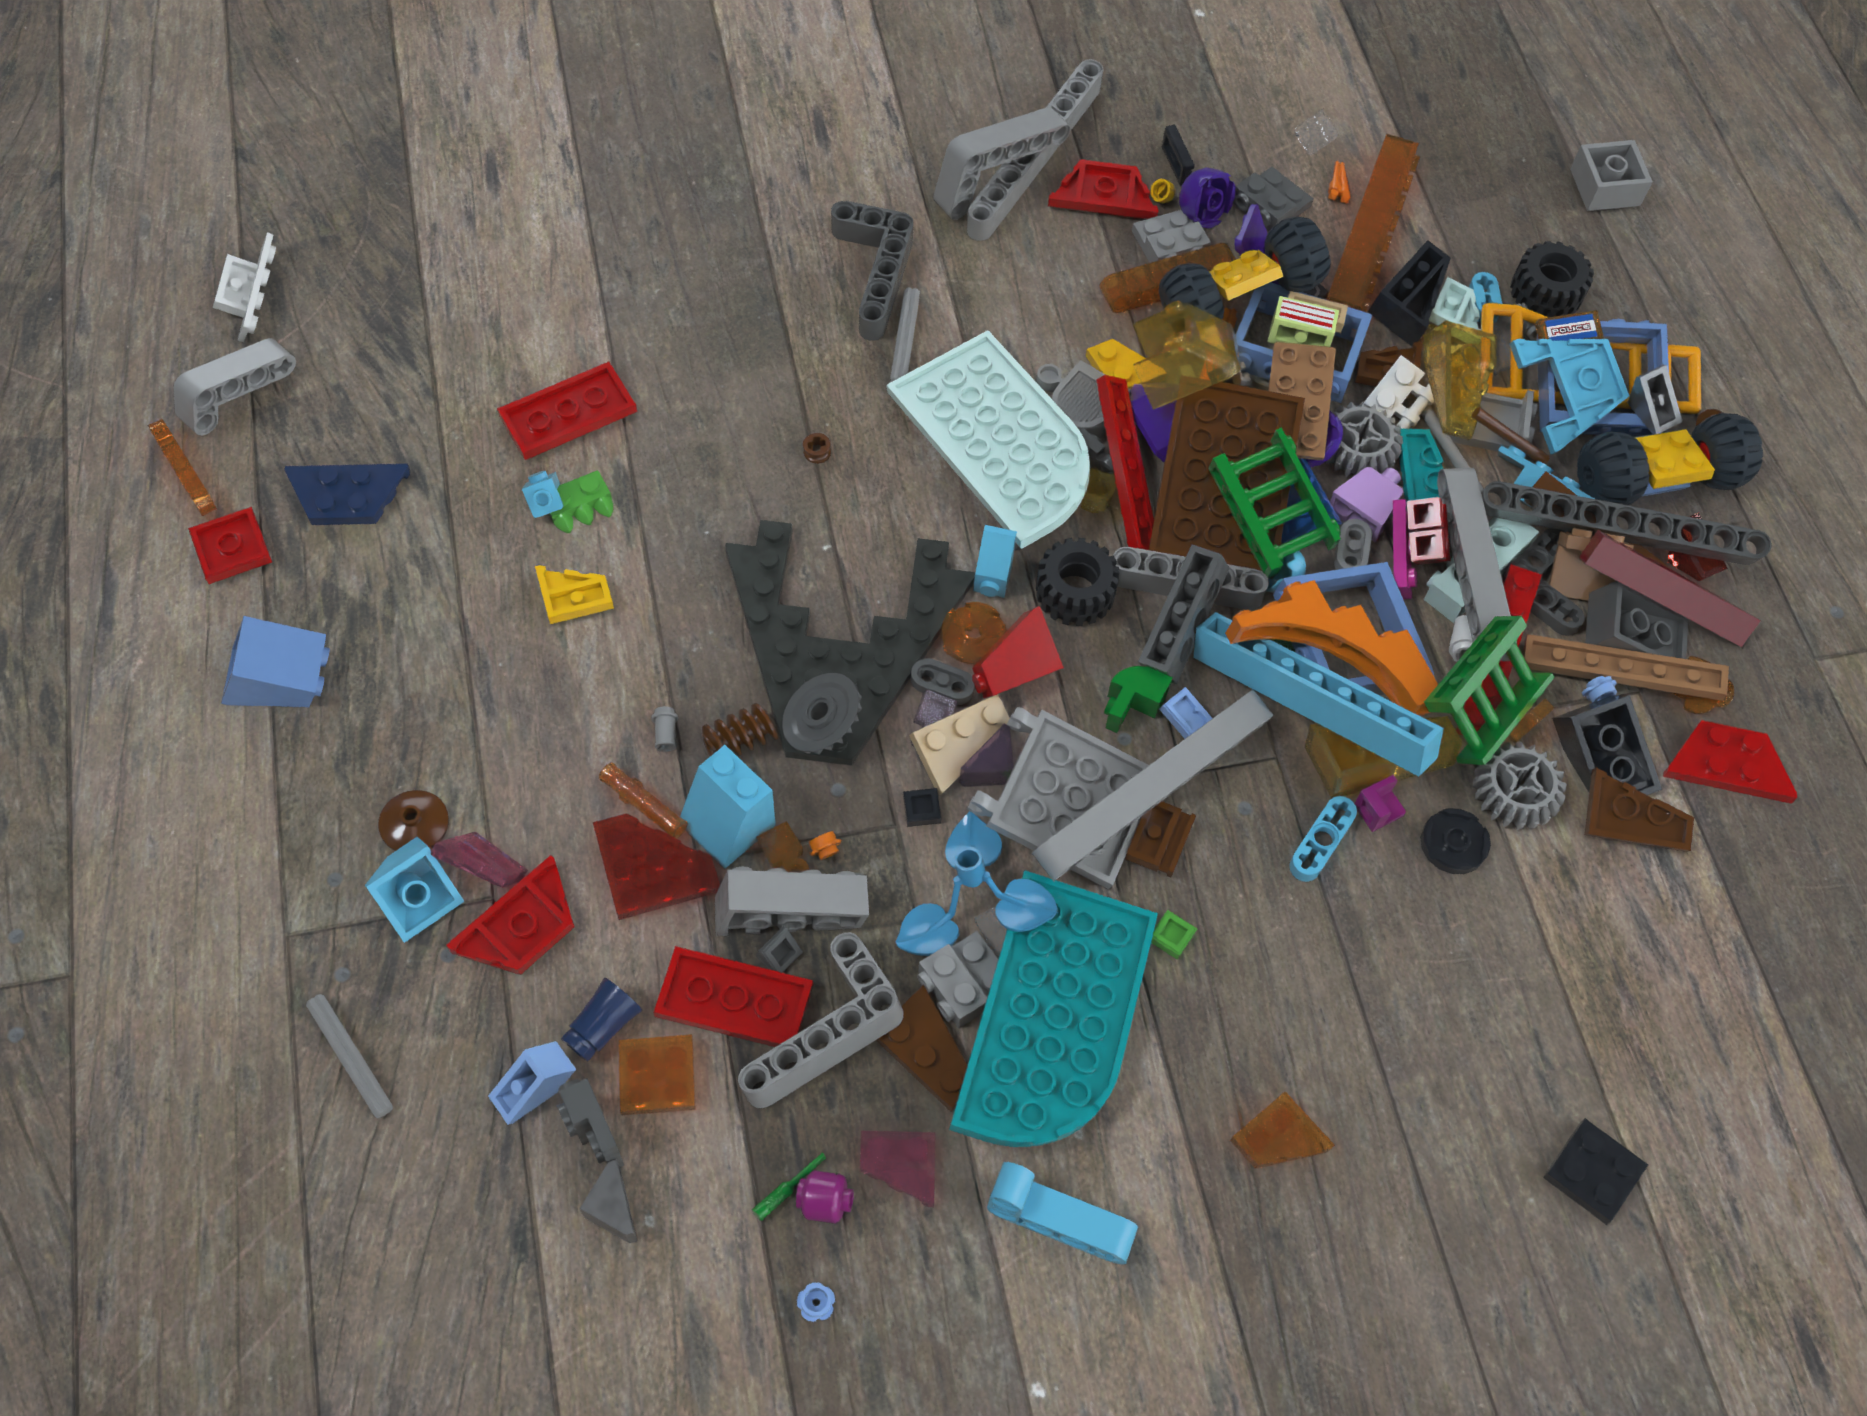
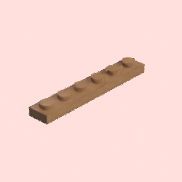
(1627, 667)

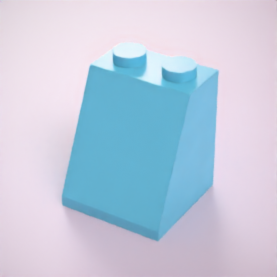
(727, 807)

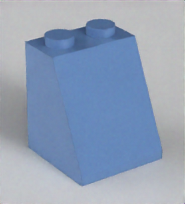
(274, 665)

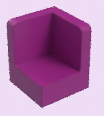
(1379, 804)

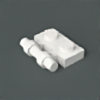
(1394, 389)

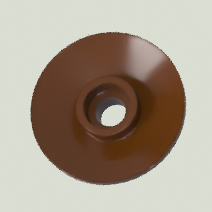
(429, 824)

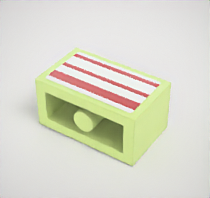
(1302, 323)

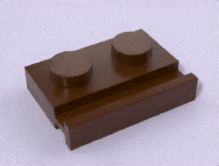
(1160, 838)

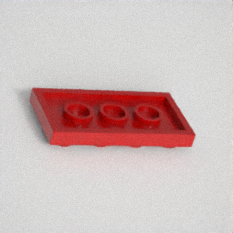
(567, 410)
(733, 998)

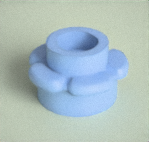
(820, 1292)

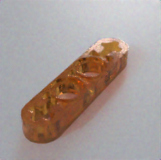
(182, 467)

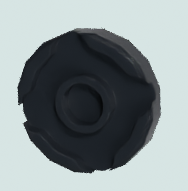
(1455, 841)

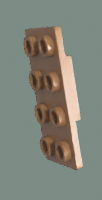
(1308, 374)

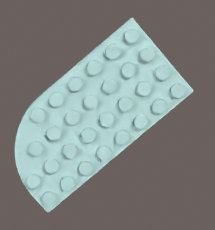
(999, 435)

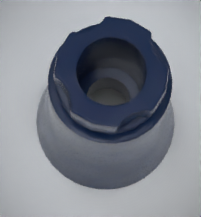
(600, 1020)

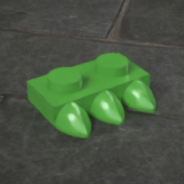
(578, 500)

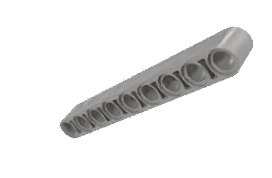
(1015, 176)
(1152, 785)

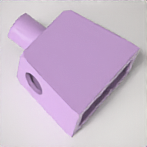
(1368, 498)

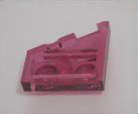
(480, 858)
(901, 1161)

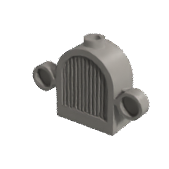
(1076, 394)

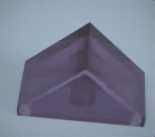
(991, 763)

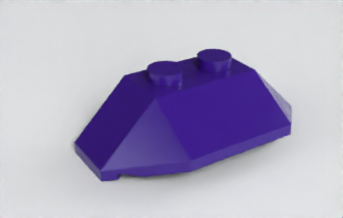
(1152, 423)

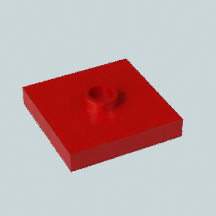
(230, 545)

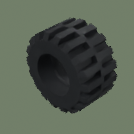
(1552, 279)
(1080, 560)

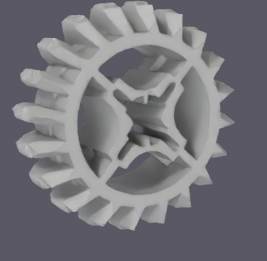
(1380, 440)
(1534, 800)

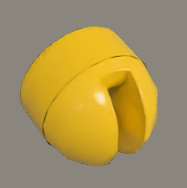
(1160, 188)

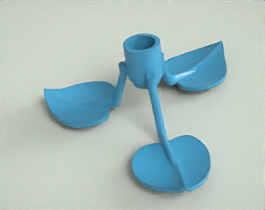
(969, 851)

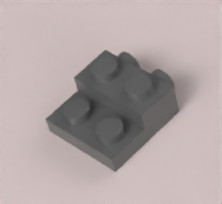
(1275, 196)
(584, 1117)

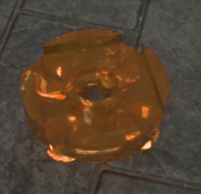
(972, 615)

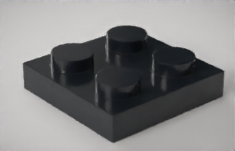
(1595, 1171)

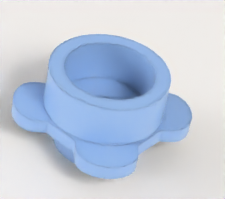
(1600, 688)

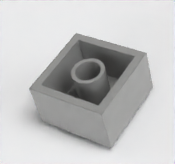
(1611, 175)

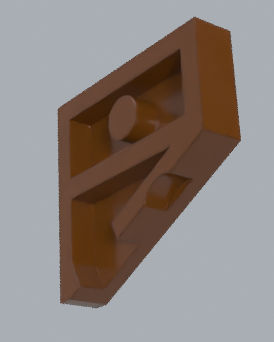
(1375, 364)

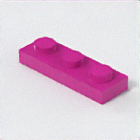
(1403, 572)

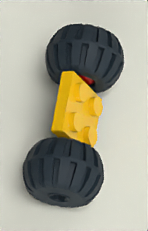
(1294, 258)
(1719, 453)

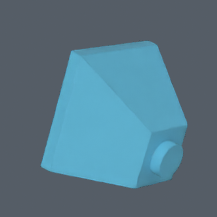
(413, 889)

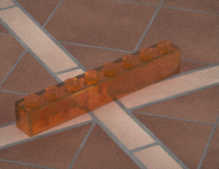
(1372, 223)

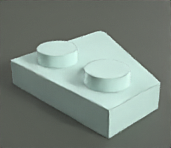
(1455, 305)

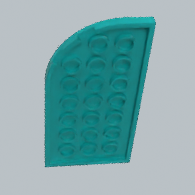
(1055, 1020)

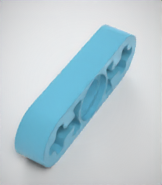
(1322, 852)

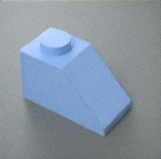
(531, 1081)

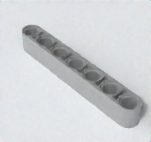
(1472, 549)

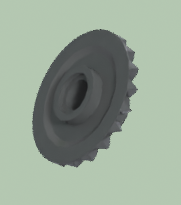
(821, 713)

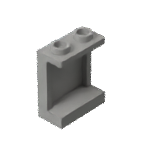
(1510, 411)

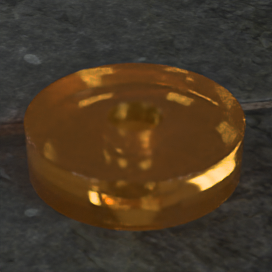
(1531, 720)

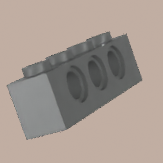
(1184, 611)

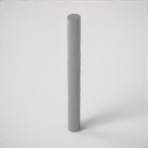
(1444, 440)

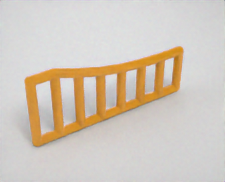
(1635, 350)

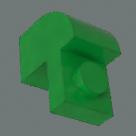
(1136, 689)

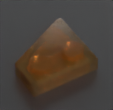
(1280, 1135)

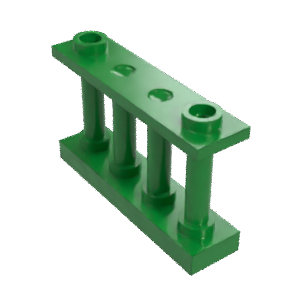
(1256, 528)
(1466, 681)

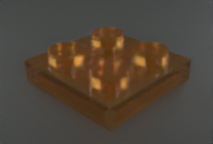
(656, 1075)

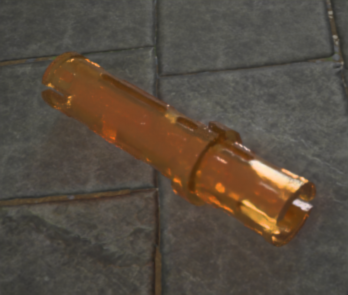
(632, 792)

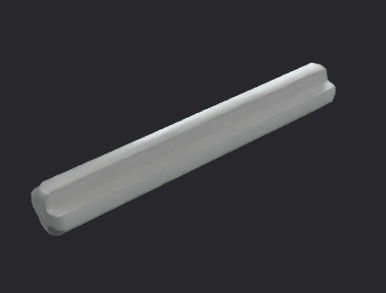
(905, 333)
(349, 1056)

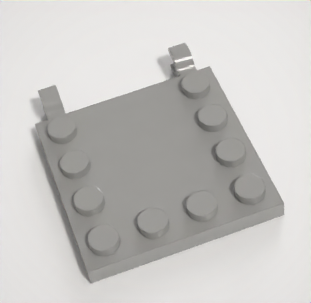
(1056, 782)

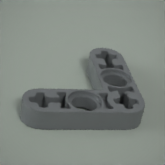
(1544, 612)

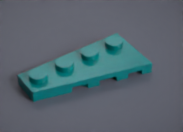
(1419, 464)

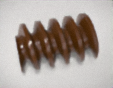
(739, 731)

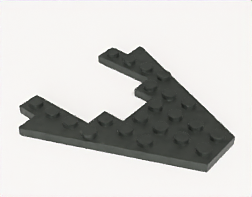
(877, 668)

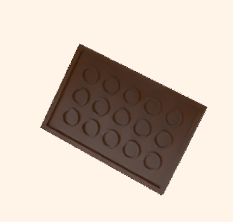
(1206, 425)

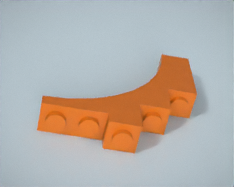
(1347, 633)

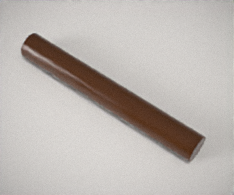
(1509, 435)

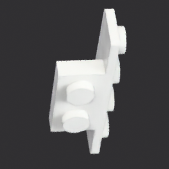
(240, 287)

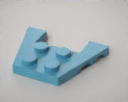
(1585, 377)

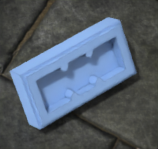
(1185, 713)

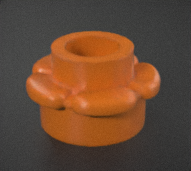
(825, 845)

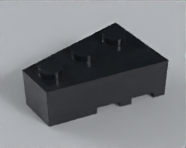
(1412, 294)

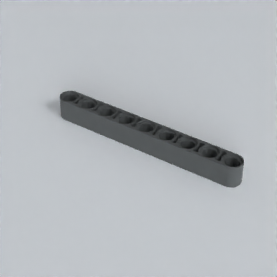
(1637, 519)

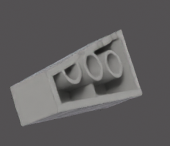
(790, 900)

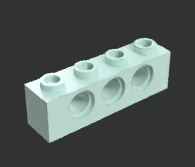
(1509, 541)

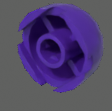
(1206, 196)

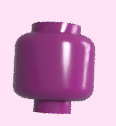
(824, 1196)

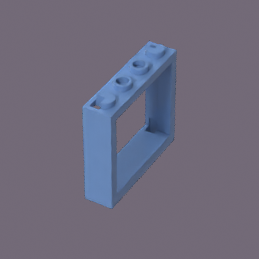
(1618, 332)
(1259, 359)
(1385, 597)

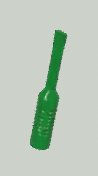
(783, 1191)

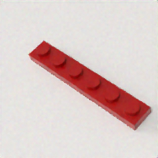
(1126, 460)
(1520, 591)

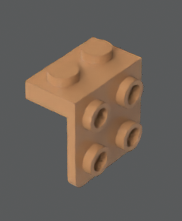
(1570, 573)

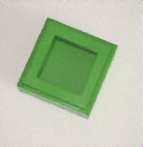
(1173, 934)

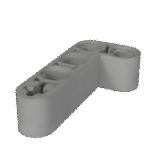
(226, 378)

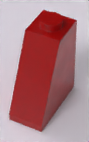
(1018, 656)

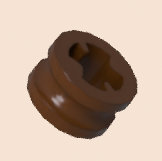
(817, 456)

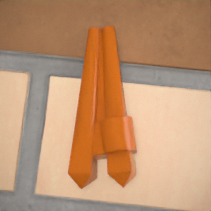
(1339, 184)

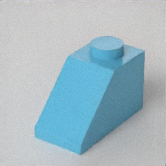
(994, 561)

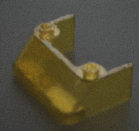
(1184, 352)

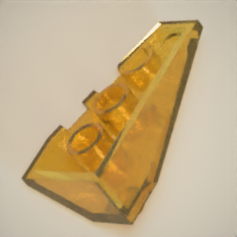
(1458, 372)

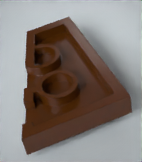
(1630, 816)

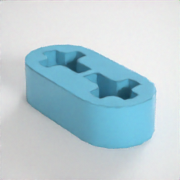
(1485, 281)

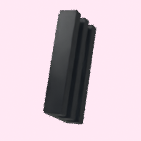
(1177, 154)

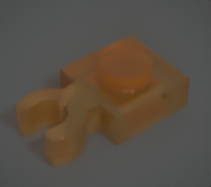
(782, 848)

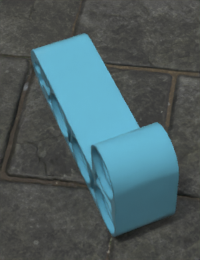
(1060, 1215)

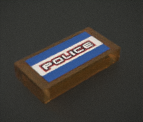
(1571, 326)

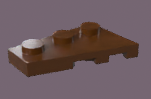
(927, 1049)

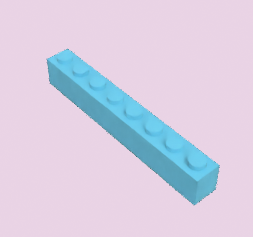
(1321, 696)

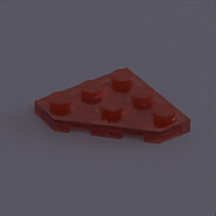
(651, 867)

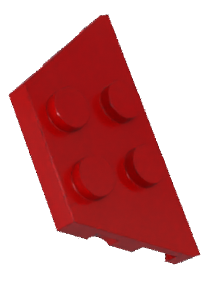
(1104, 189)
(1732, 761)
(519, 924)

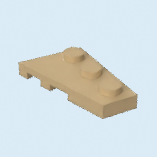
(955, 739)

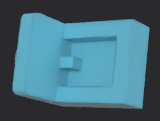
(542, 493)

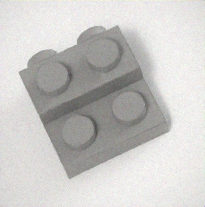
(1169, 236)
(960, 978)

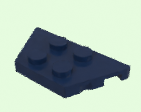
(346, 491)

